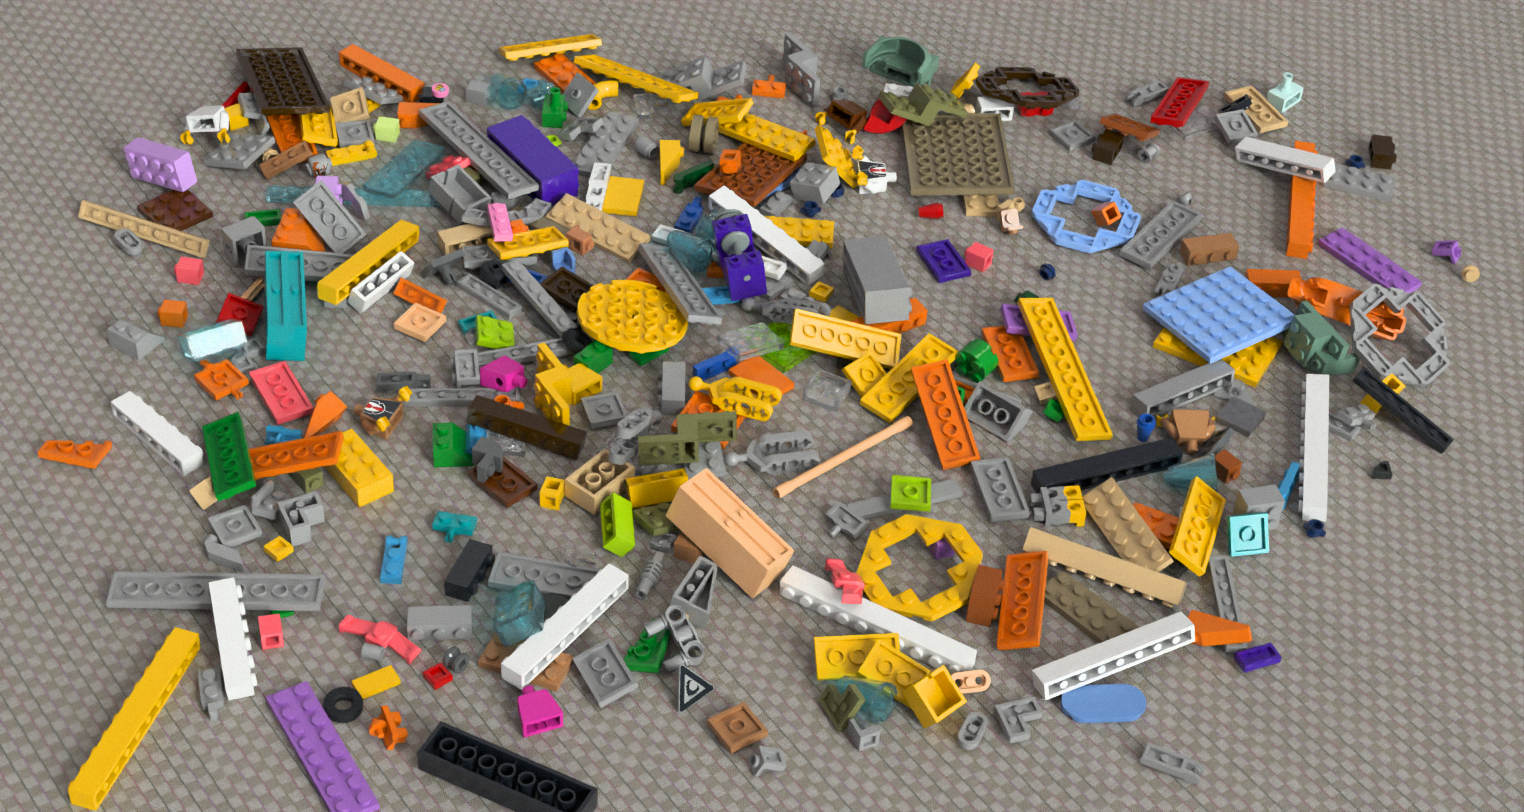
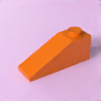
(409, 114)
(325, 413)
(1218, 631)

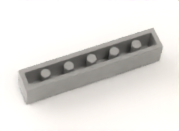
(1183, 389)

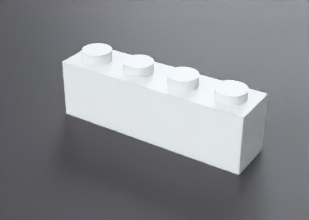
(380, 282)

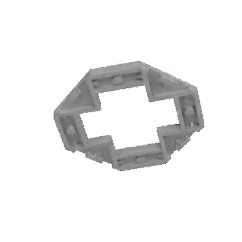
(1396, 299)

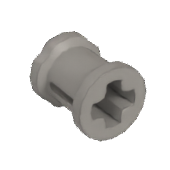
(1150, 151)

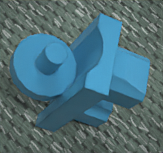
(278, 434)

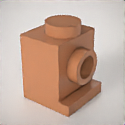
(579, 240)

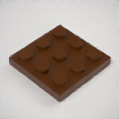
(175, 210)

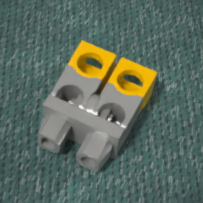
(1058, 506)

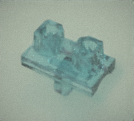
(537, 93)

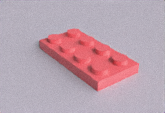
(281, 392)

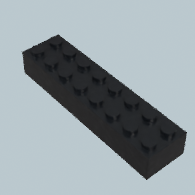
(501, 774)

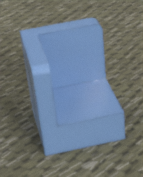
(564, 258)

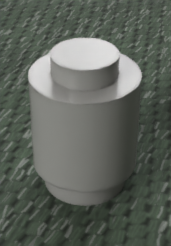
(646, 147)

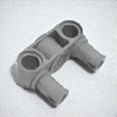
(682, 634)

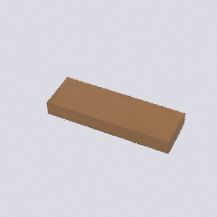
(285, 160)

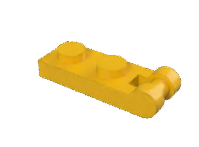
(352, 153)

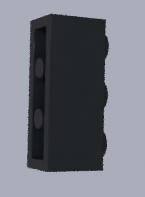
(469, 570)

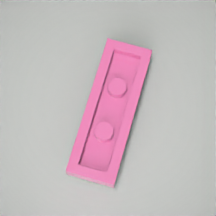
(499, 222)

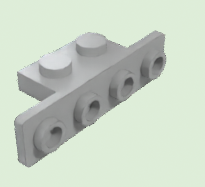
(250, 110)

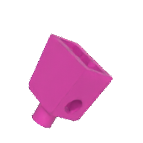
(503, 375)
(538, 711)

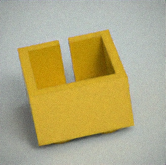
(934, 696)

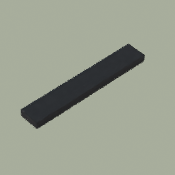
(1402, 410)

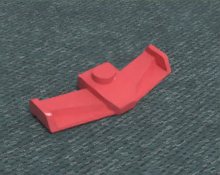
(849, 581)
(381, 634)

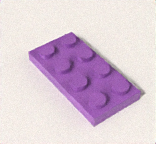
(1015, 323)

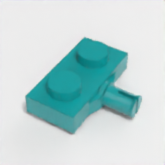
(454, 524)

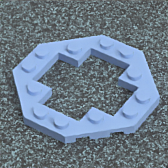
(1104, 238)

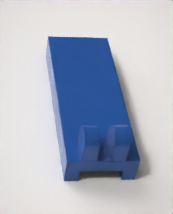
(714, 366)

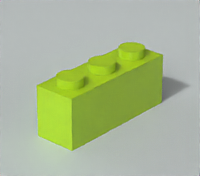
(617, 524)

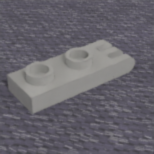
(1169, 279)

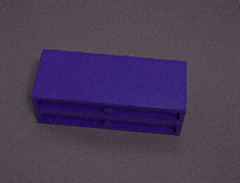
(537, 158)

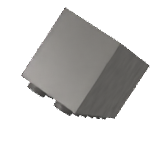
(876, 280)

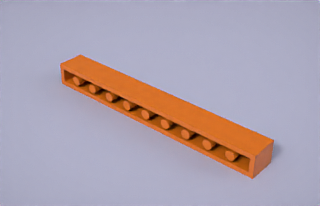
(1301, 211)

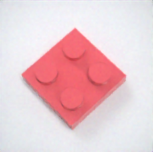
(447, 163)

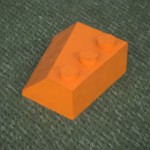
(297, 233)

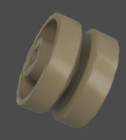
(704, 134)

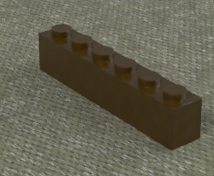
(526, 427)

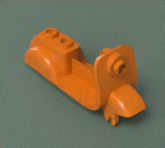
(1333, 302)

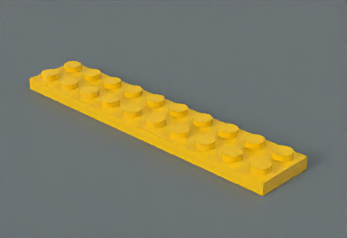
(1064, 369)

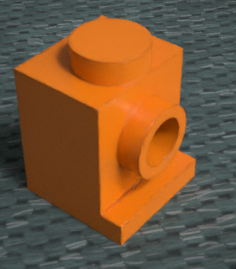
(730, 165)

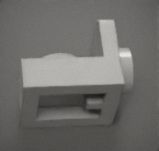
(767, 758)

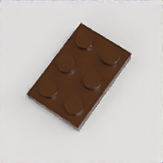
(507, 486)

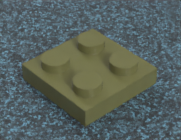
(654, 519)

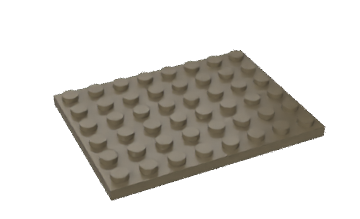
(958, 156)

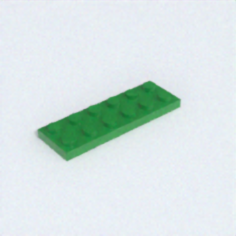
(228, 456)

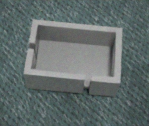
(457, 192)

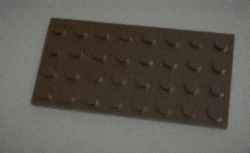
(282, 81)

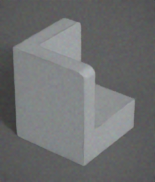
(863, 736)

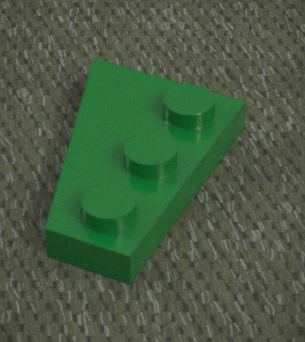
(648, 652)

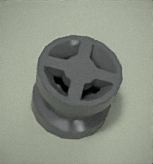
(456, 659)

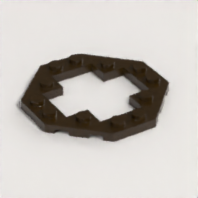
(992, 80)

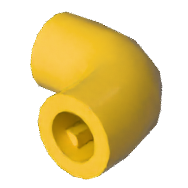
(606, 89)

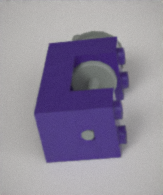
(737, 256)

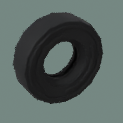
(576, 340)
(339, 694)

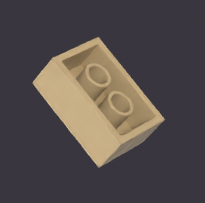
(596, 481)

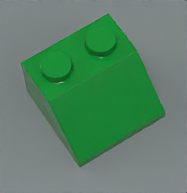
(450, 446)

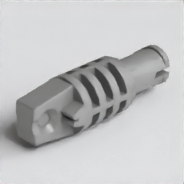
(649, 575)

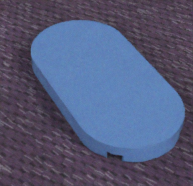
(1104, 703)

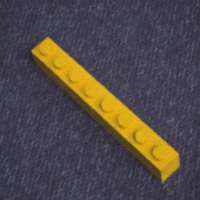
(343, 279)

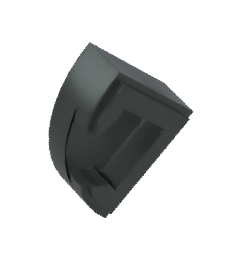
(1382, 471)

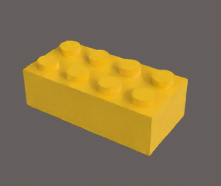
(360, 471)

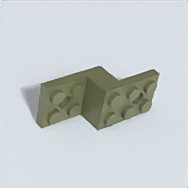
(922, 104)
(690, 431)

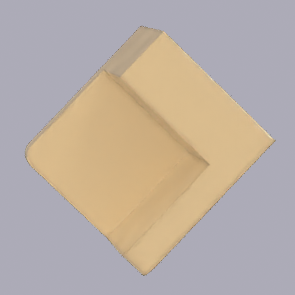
(204, 493)

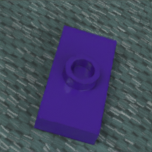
(1257, 657)

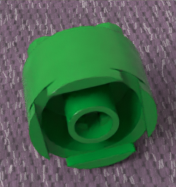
(976, 360)

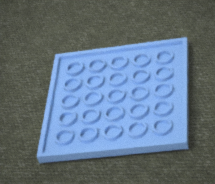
(1220, 314)

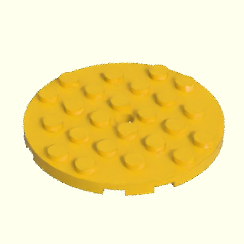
(608, 312)

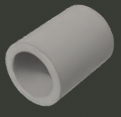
(372, 652)

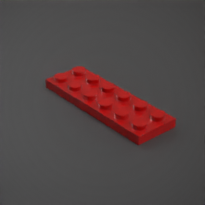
(1179, 102)

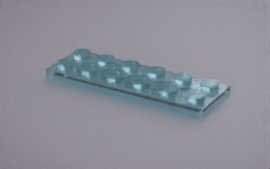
(404, 169)

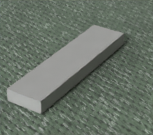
(489, 296)

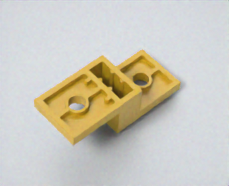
(552, 386)

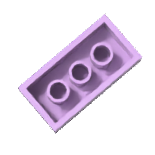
(160, 164)

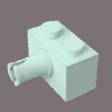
(1285, 94)

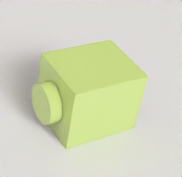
(386, 129)

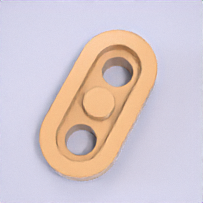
(967, 680)

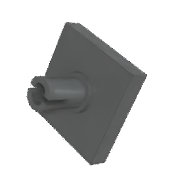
(443, 265)

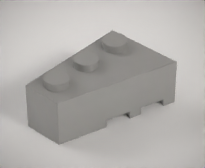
(696, 592)

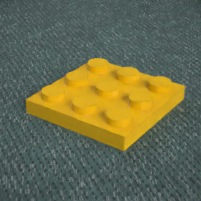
(836, 155)

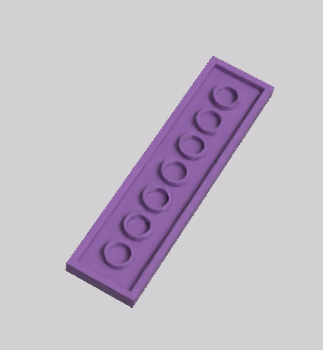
(321, 750)

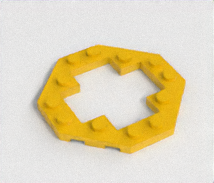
(930, 531)

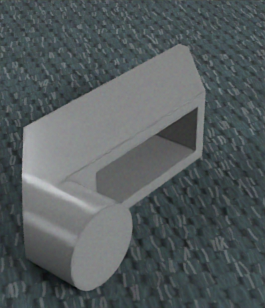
(222, 554)

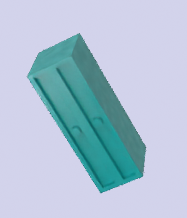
(284, 306)

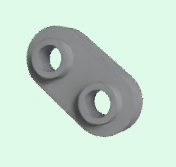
(128, 241)
(970, 734)

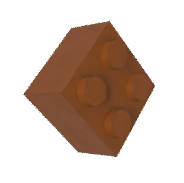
(985, 596)

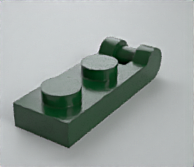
(691, 176)

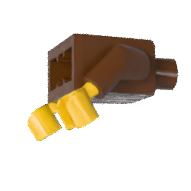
(847, 114)

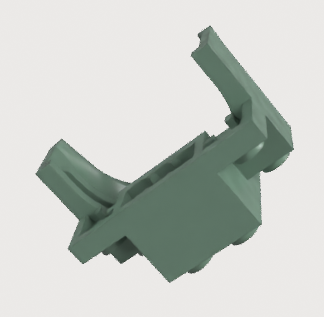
(907, 64)
(1312, 334)

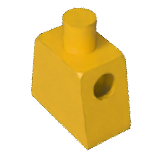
(584, 382)

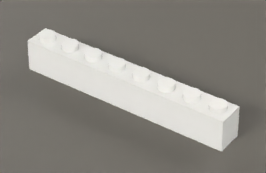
(771, 238)
(564, 626)
(1113, 655)

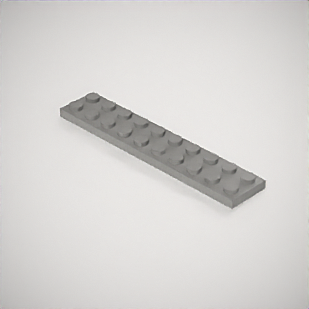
(481, 151)
(192, 590)

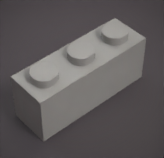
(672, 387)
(439, 622)

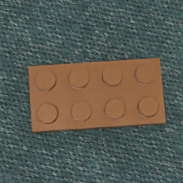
(549, 678)

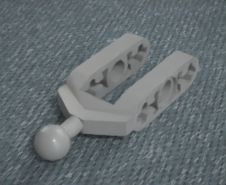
(770, 308)
(634, 425)
(764, 464)

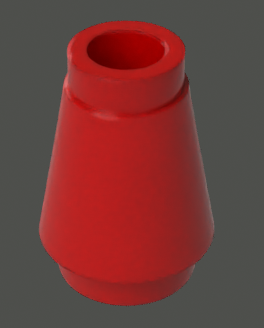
(931, 211)

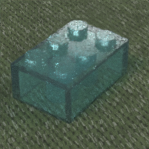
(212, 339)
(519, 613)

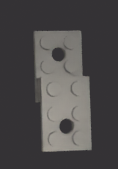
(801, 69)
(703, 78)

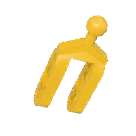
(726, 389)

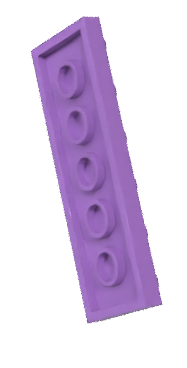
(1368, 261)

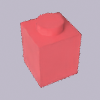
(978, 256)
(189, 270)
(271, 631)

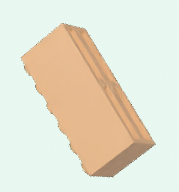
(729, 533)

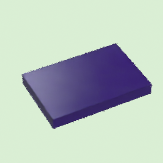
(943, 261)

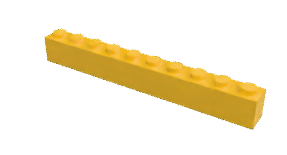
(134, 719)

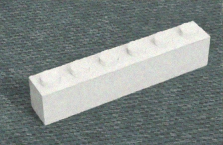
(1285, 159)
(157, 433)
(231, 638)

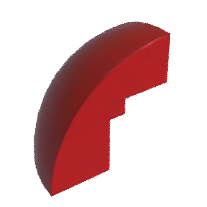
(881, 120)

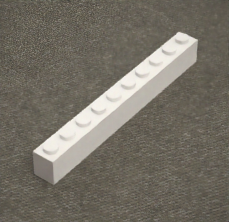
(1315, 447)
(872, 618)

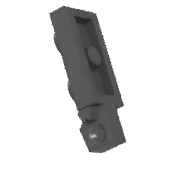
(397, 380)

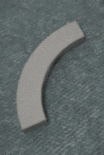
(529, 214)

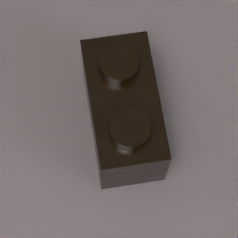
(1107, 146)
(1382, 152)

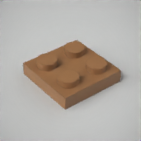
(737, 727)

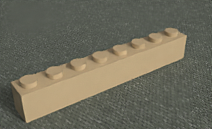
(1107, 567)

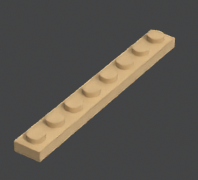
(144, 228)

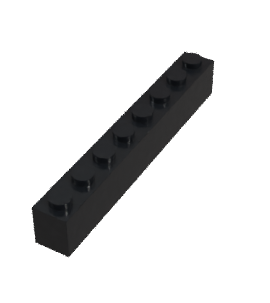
(1117, 464)

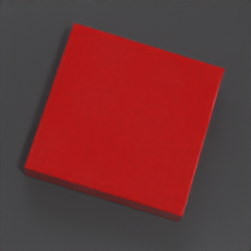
(241, 309)

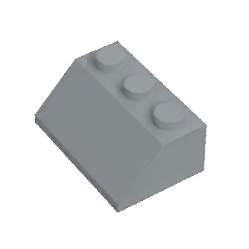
(996, 412)

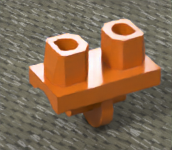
(386, 728)

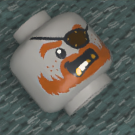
(319, 165)

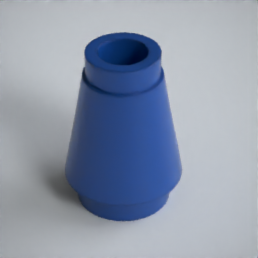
(1145, 426)

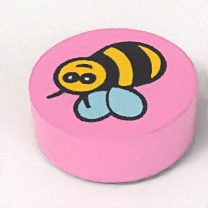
(440, 90)

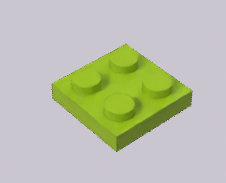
(493, 332)
(910, 493)

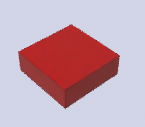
(437, 676)

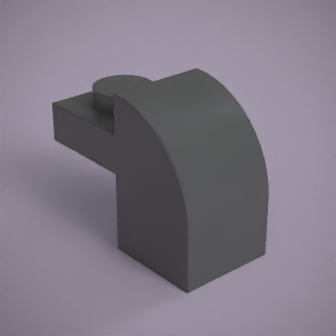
(488, 457)

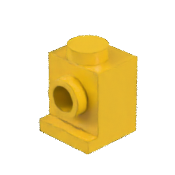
(552, 493)

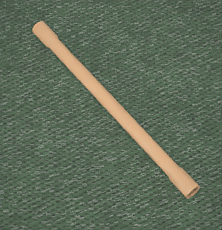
(788, 486)

